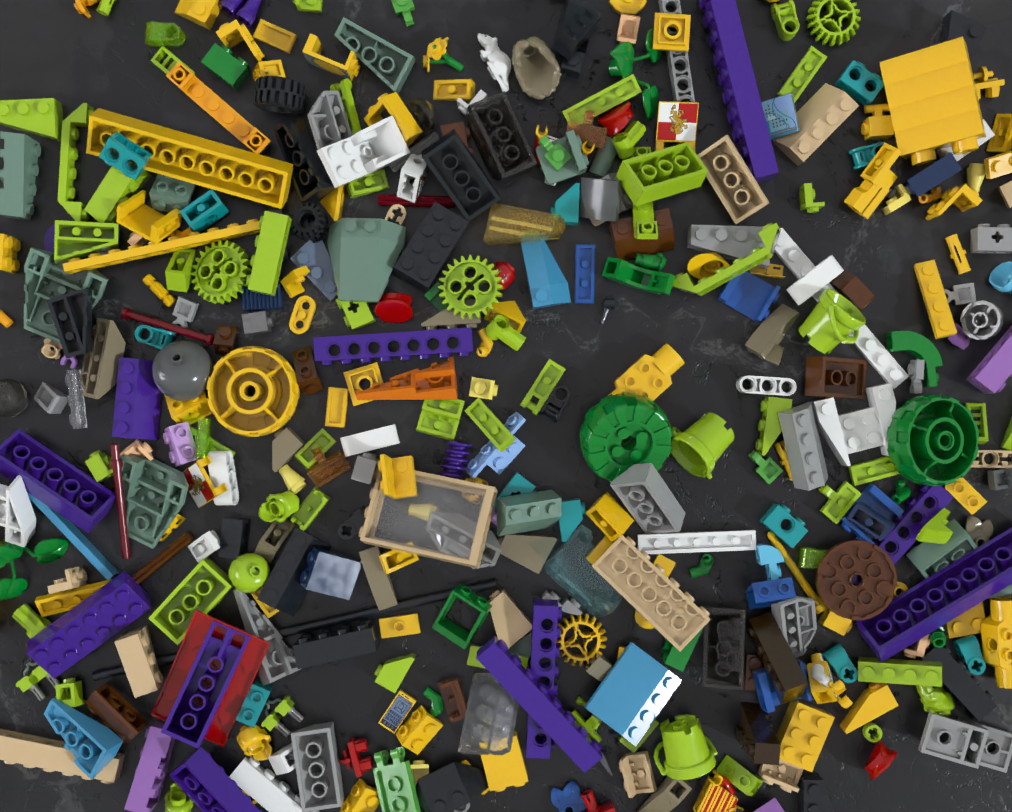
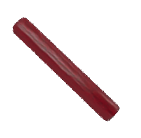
(422, 200)

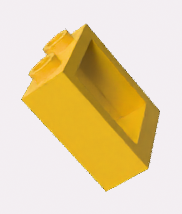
(397, 109)

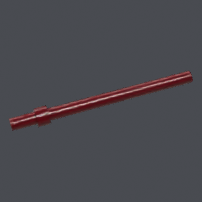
(116, 464)

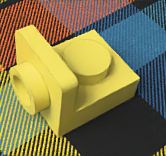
(897, 201)
(483, 388)

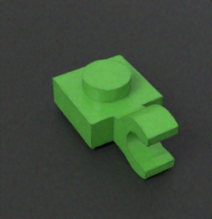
(404, 7)
(556, 155)
(767, 468)

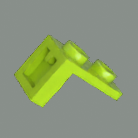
(739, 776)

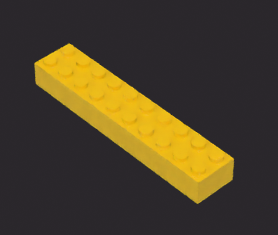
(196, 159)

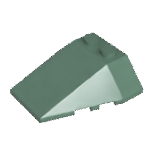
(364, 256)
(48, 280)
(151, 497)

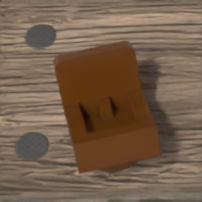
(225, 339)

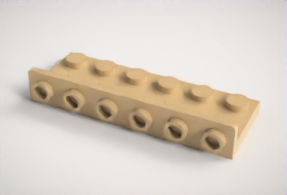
(651, 592)

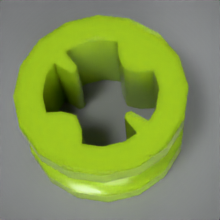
(878, 735)

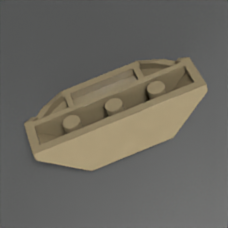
(101, 365)

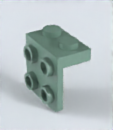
(575, 166)
(170, 193)

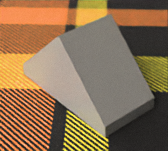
(50, 399)

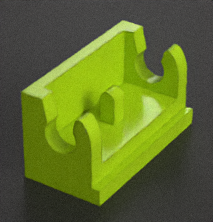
(310, 508)

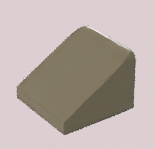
(774, 355)

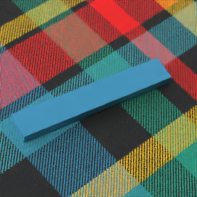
(78, 540)

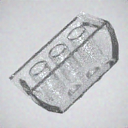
(488, 718)

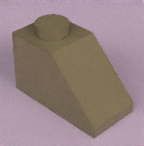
(285, 447)
(274, 540)
(598, 667)

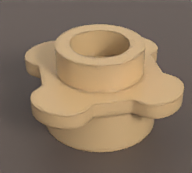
(48, 351)

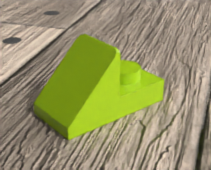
(936, 530)

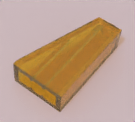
(520, 225)

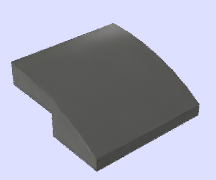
(599, 199)

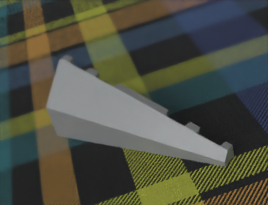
(279, 658)

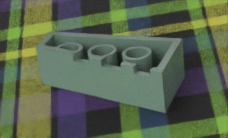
(383, 58)
(18, 175)

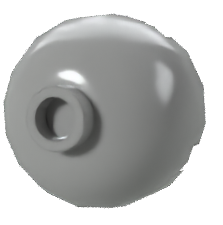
(981, 320)

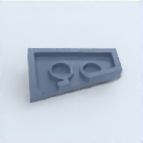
(318, 261)

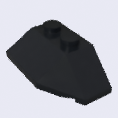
(450, 787)

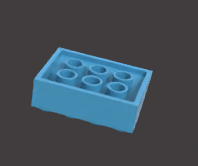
(633, 693)

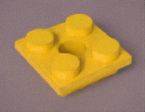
(663, 40)
(8, 253)
(355, 376)

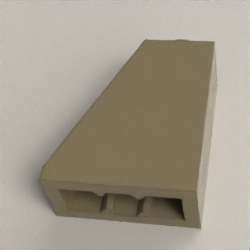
(527, 549)

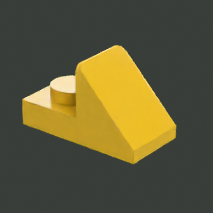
(394, 560)

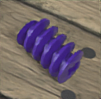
(455, 458)

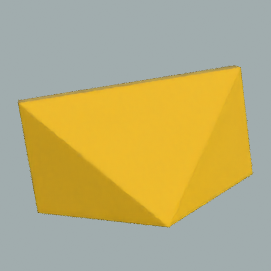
(1002, 140)
(334, 202)
(510, 311)

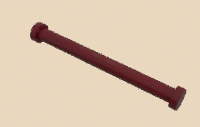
(127, 314)

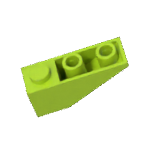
(770, 424)

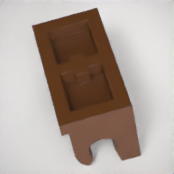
(453, 698)

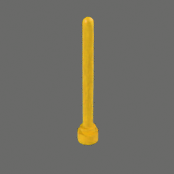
(819, 605)

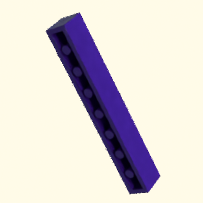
(539, 703)

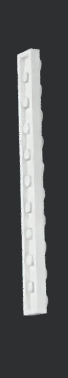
(866, 342)

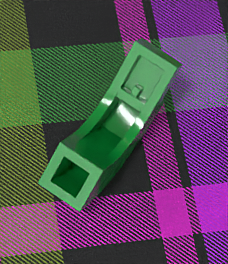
(638, 277)
(919, 347)

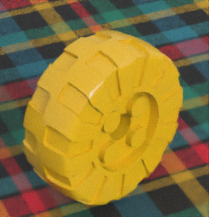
(274, 386)

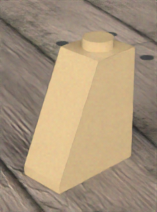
(508, 618)

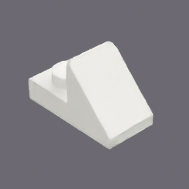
(205, 545)

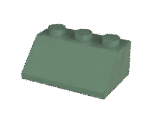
(528, 512)
(933, 557)

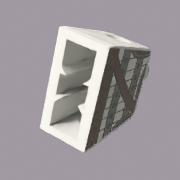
(413, 168)

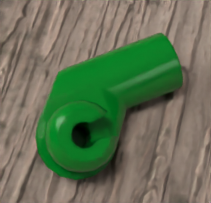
(902, 491)
(704, 566)
(436, 701)

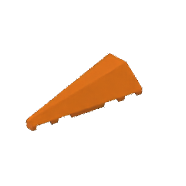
(426, 384)

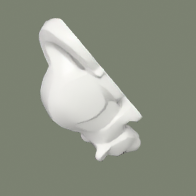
(498, 62)

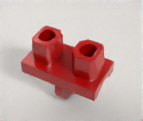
(360, 764)

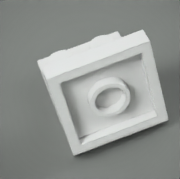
(363, 152)

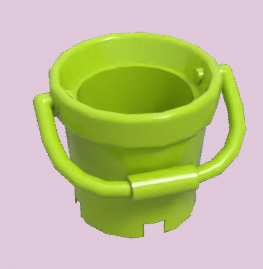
(832, 322)
(701, 444)
(685, 749)

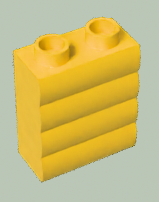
(933, 101)

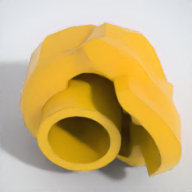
(255, 742)

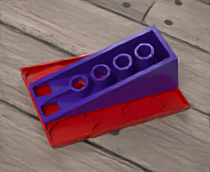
(209, 681)

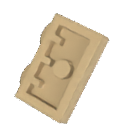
(74, 578)

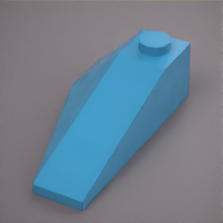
(544, 276)
(86, 738)

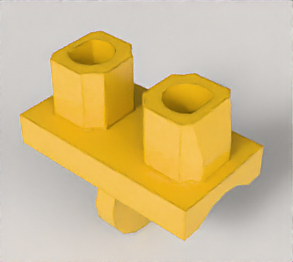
(991, 85)

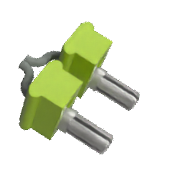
(30, 681)
(284, 707)

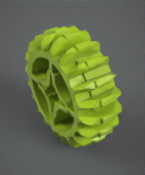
(835, 33)

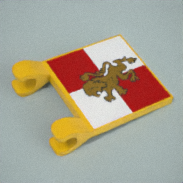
(676, 123)
(199, 483)

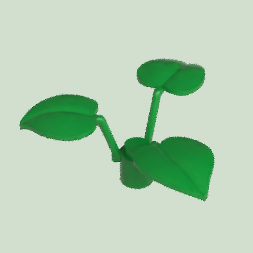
(622, 66)
(45, 551)

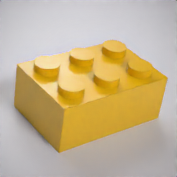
(803, 733)

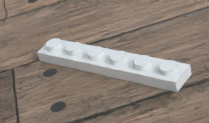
(697, 541)

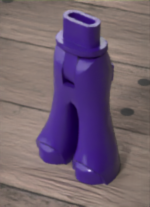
(245, 14)

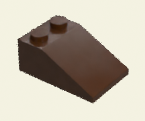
(835, 377)

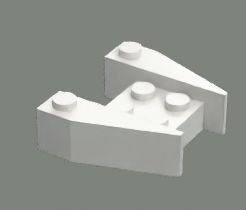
(858, 428)
(16, 513)

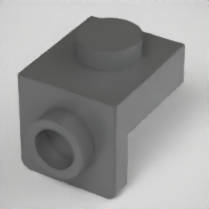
(1000, 478)

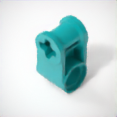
(863, 155)
(158, 337)
(969, 651)
(839, 662)

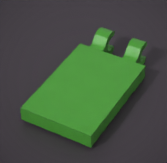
(395, 782)

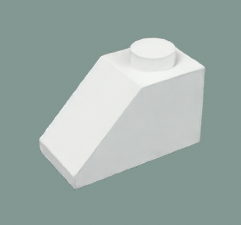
(283, 760)

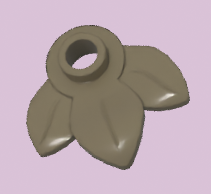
(978, 529)

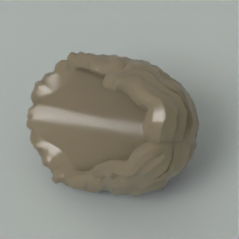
(535, 67)

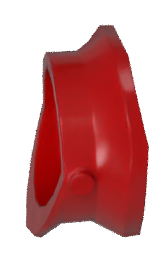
(616, 118)
(394, 308)
(879, 760)

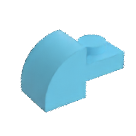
(769, 556)

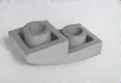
(568, 606)

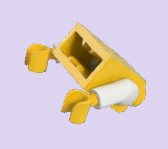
(822, 683)

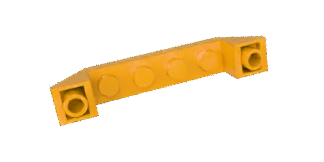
(217, 108)

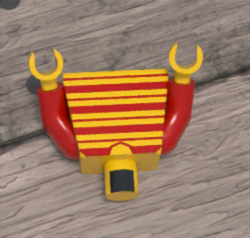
(717, 796)

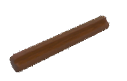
(163, 557)

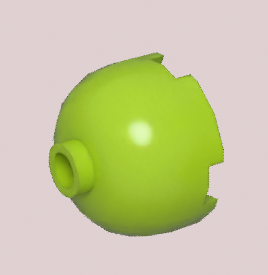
(249, 572)

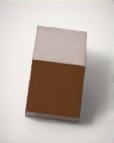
(853, 289)

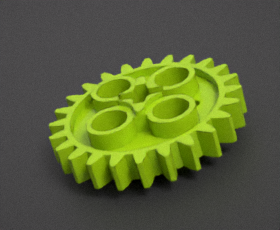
(221, 272)
(457, 274)

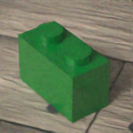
(225, 66)

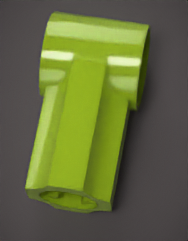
(625, 141)
(500, 329)
(30, 620)

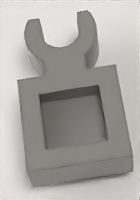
(961, 294)
(184, 311)
(916, 375)

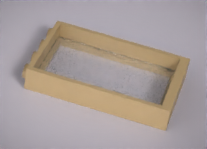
(441, 523)

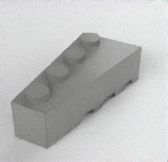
(727, 241)

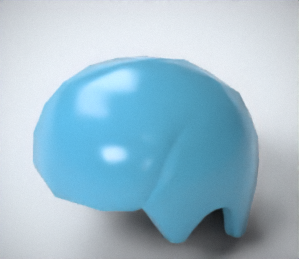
(1002, 277)

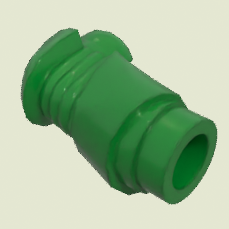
(650, 261)
(938, 637)

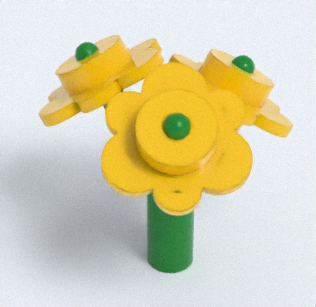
(436, 50)

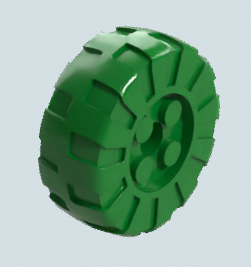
(623, 433)
(932, 440)

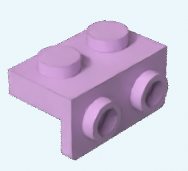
(180, 443)

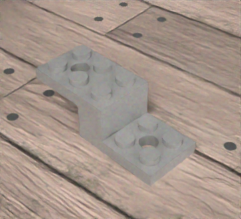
(966, 742)

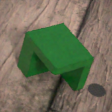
(433, 296)

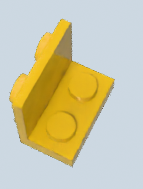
(188, 410)
(397, 476)

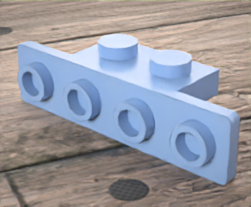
(492, 457)

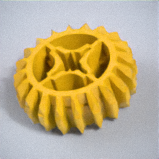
(586, 655)

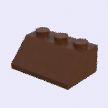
(627, 246)
(116, 712)

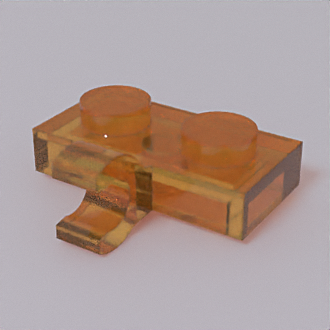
(586, 131)
(328, 467)

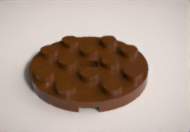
(876, 583)

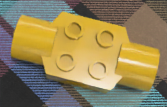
(650, 374)
(997, 640)

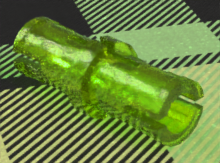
(202, 438)

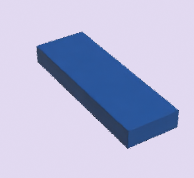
(584, 274)

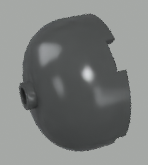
(182, 370)

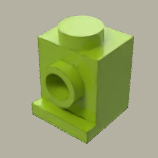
(99, 465)
(70, 692)

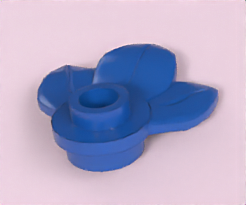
(568, 798)

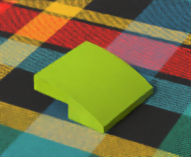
(440, 418)

